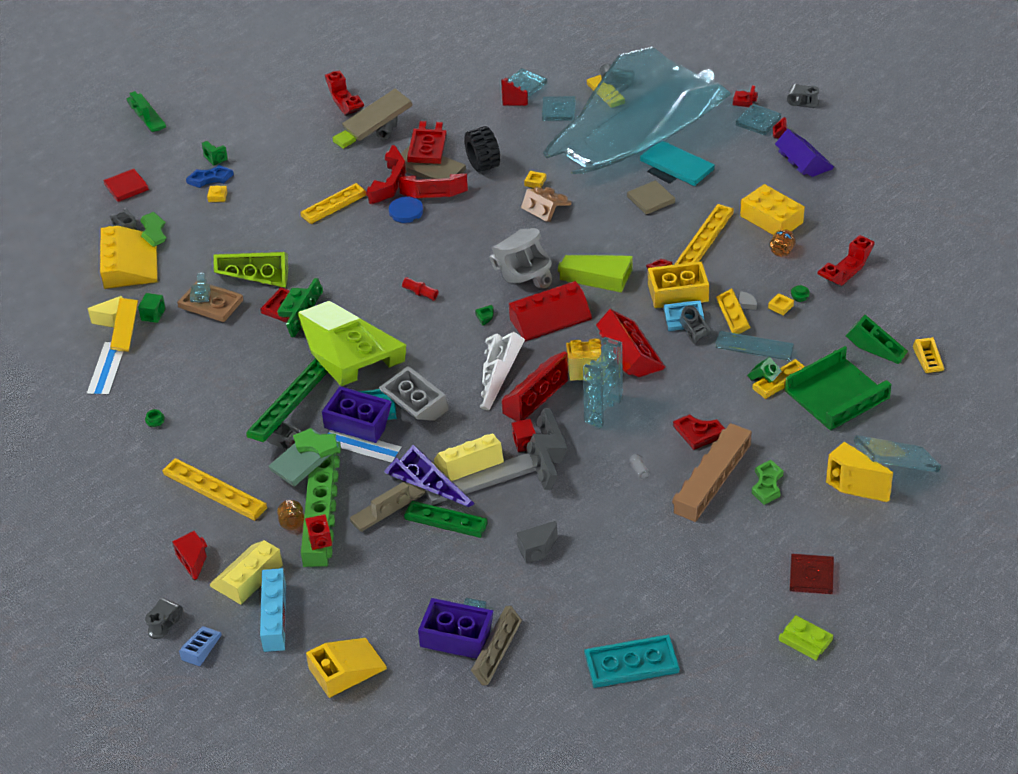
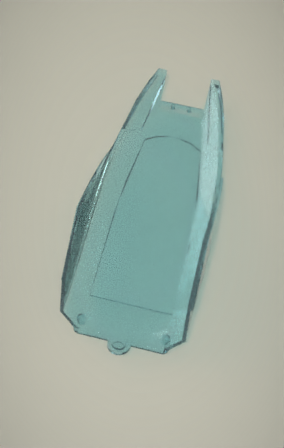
(634, 108)

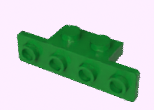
(145, 112)
(299, 300)

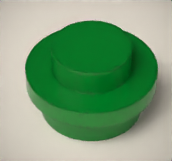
(800, 293)
(154, 418)

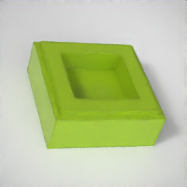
(344, 139)

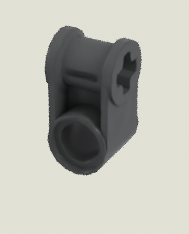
(802, 96)
(124, 219)
(696, 327)
(283, 436)
(162, 618)

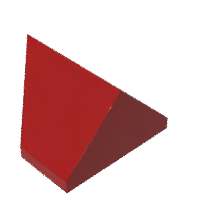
(513, 95)

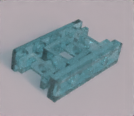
(603, 382)

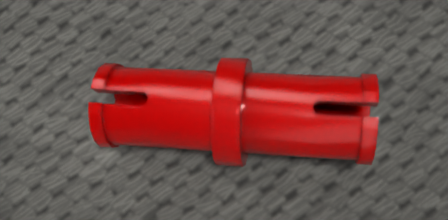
(420, 288)

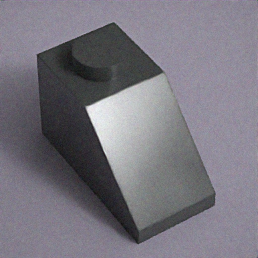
(537, 541)

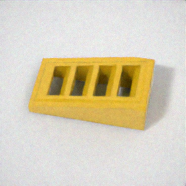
(928, 343)

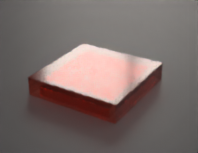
(811, 573)

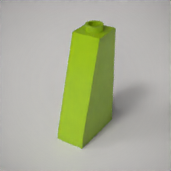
(598, 271)

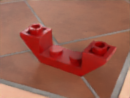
(338, 89)
(433, 187)
(383, 190)
(858, 253)

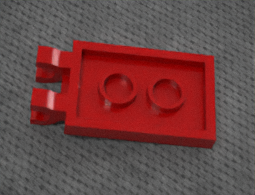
(427, 144)

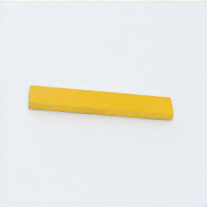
(706, 235)
(215, 489)

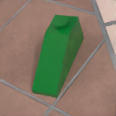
(874, 339)

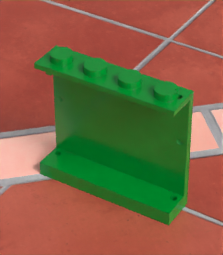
(835, 389)

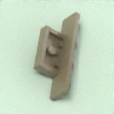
(386, 505)

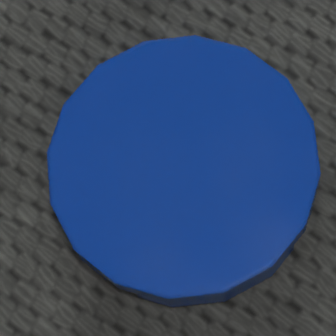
(405, 209)

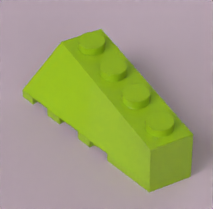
(259, 267)

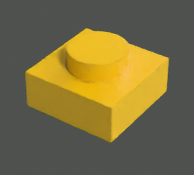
(535, 179)
(217, 193)
(781, 304)

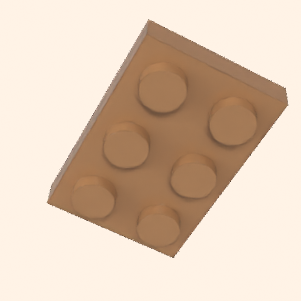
(220, 305)

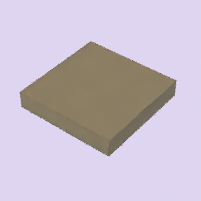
(651, 197)

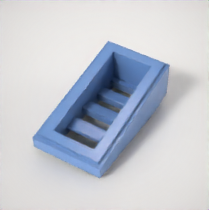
(197, 658)

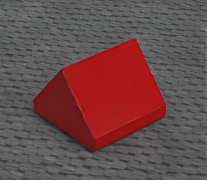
(779, 128)

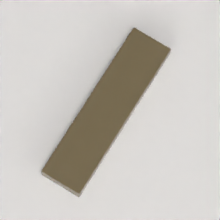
(496, 645)

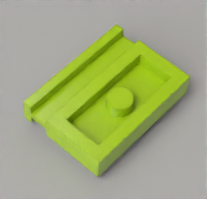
(805, 637)

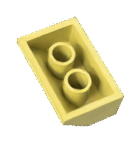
(470, 457)
(245, 573)

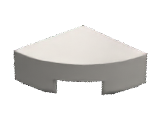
(747, 301)

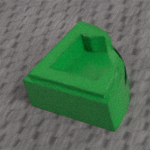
(485, 314)

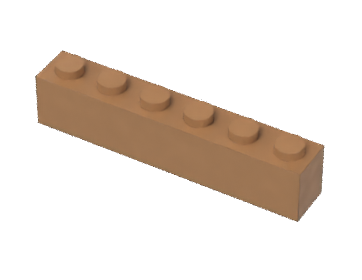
(712, 472)

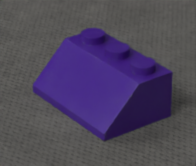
(802, 154)
(356, 414)
(455, 628)

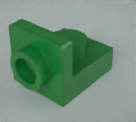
(213, 154)
(767, 369)

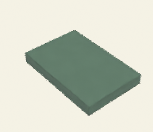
(294, 465)

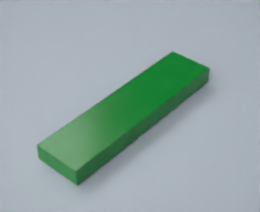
(446, 519)

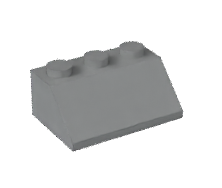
(416, 395)

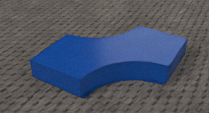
(215, 175)

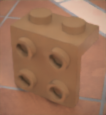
(543, 202)

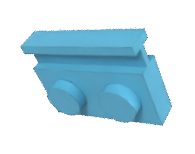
(674, 311)

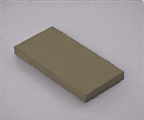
(377, 114)
(433, 171)

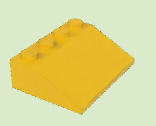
(126, 258)

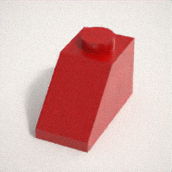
(191, 553)

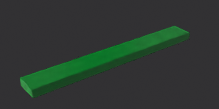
(287, 402)

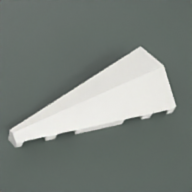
(500, 357)

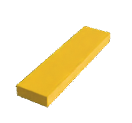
(333, 203)

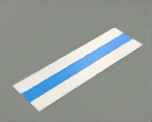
(105, 370)
(379, 450)

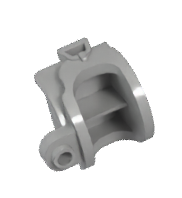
(523, 258)

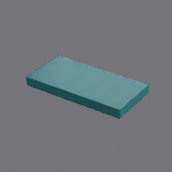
(677, 162)
(631, 661)

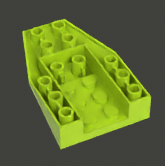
(347, 342)

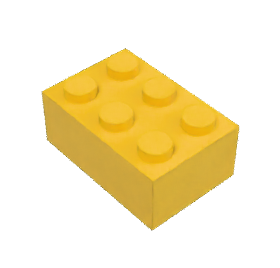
(771, 210)
(678, 284)

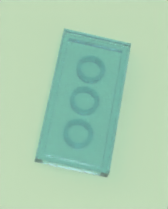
(897, 453)

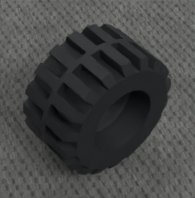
(482, 148)

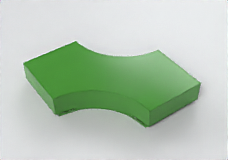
(153, 226)
(320, 444)
(766, 488)

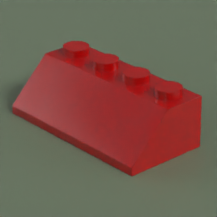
(549, 311)
(637, 353)
(536, 388)

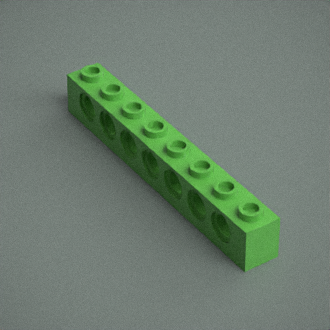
(320, 501)

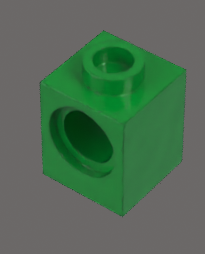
(151, 307)

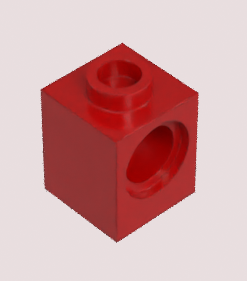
(522, 434)
(318, 532)

